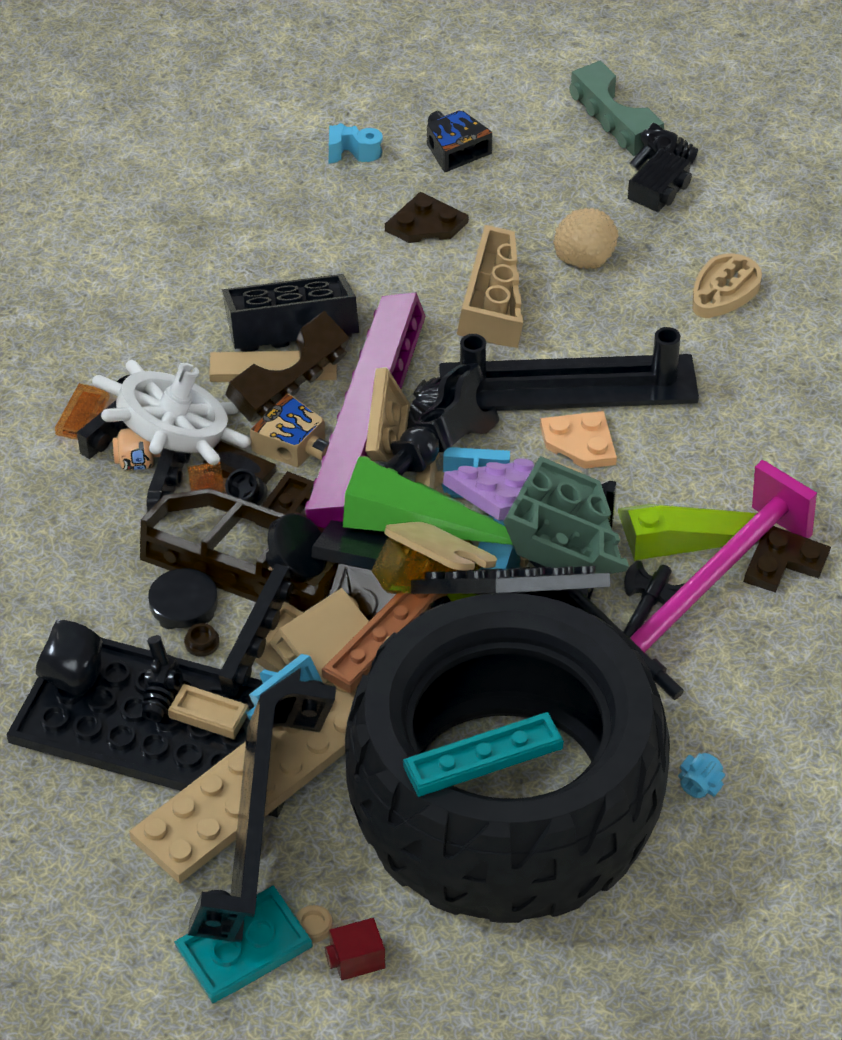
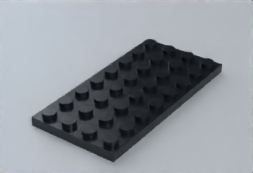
(108, 724)

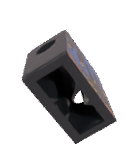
(457, 139)

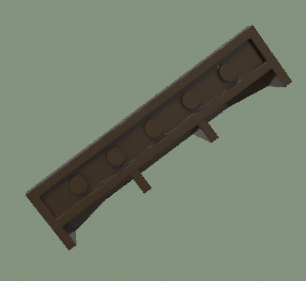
(226, 571)

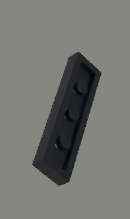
(252, 638)

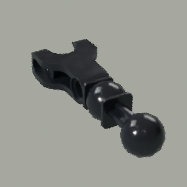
(444, 422)

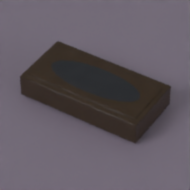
(235, 458)

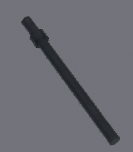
(657, 669)

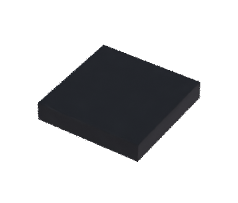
(349, 545)

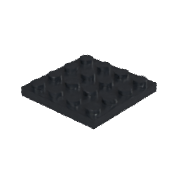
(510, 580)

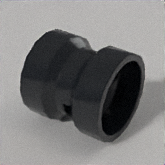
(244, 481)

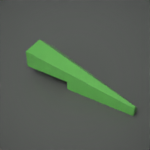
(383, 497)

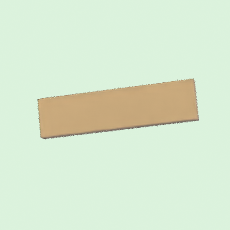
(228, 365)

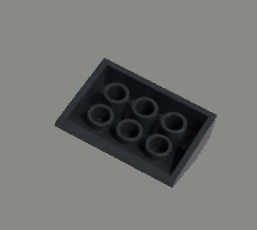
(279, 310)

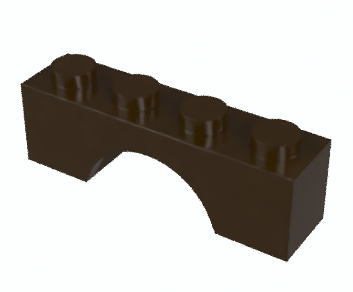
(260, 389)

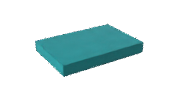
(267, 943)

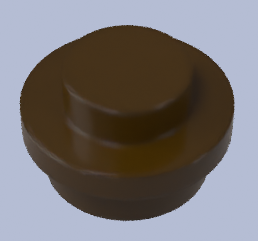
(201, 640)

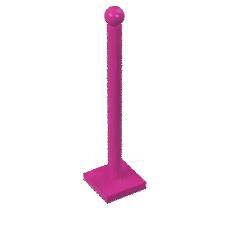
(778, 501)

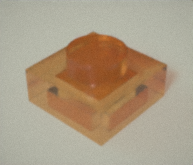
(206, 476)

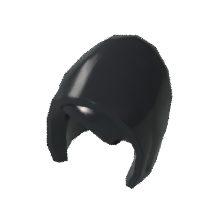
(71, 657)

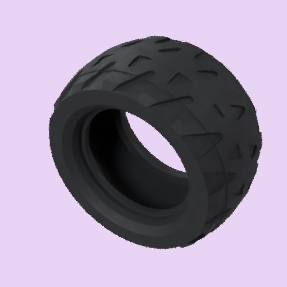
(517, 660)

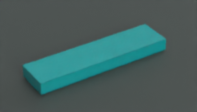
(482, 754)

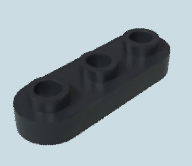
(166, 476)

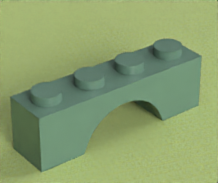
(595, 89)

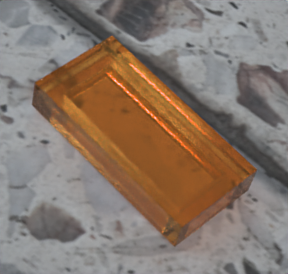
(81, 409)

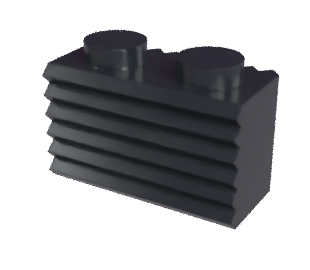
(660, 180)

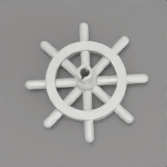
(169, 410)

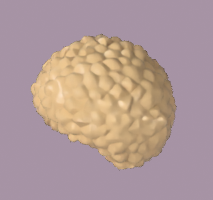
(586, 238)

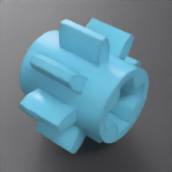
(701, 775)

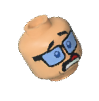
(132, 451)

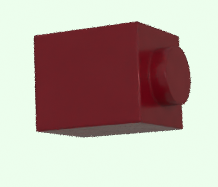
(356, 949)

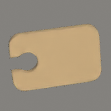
(440, 545)

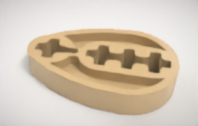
(712, 285)

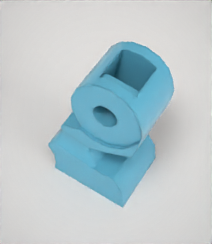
(363, 144)

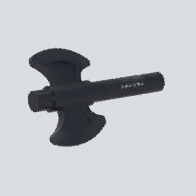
(653, 590)

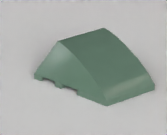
(563, 520)

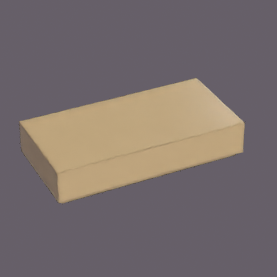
(208, 711)

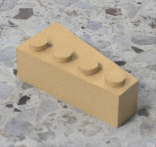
(493, 295)

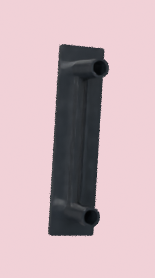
(585, 381)

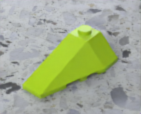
(672, 530)

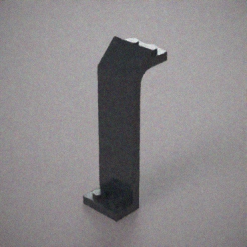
(286, 704)

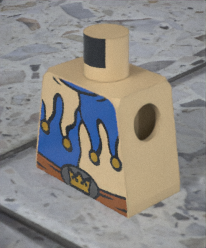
(289, 433)

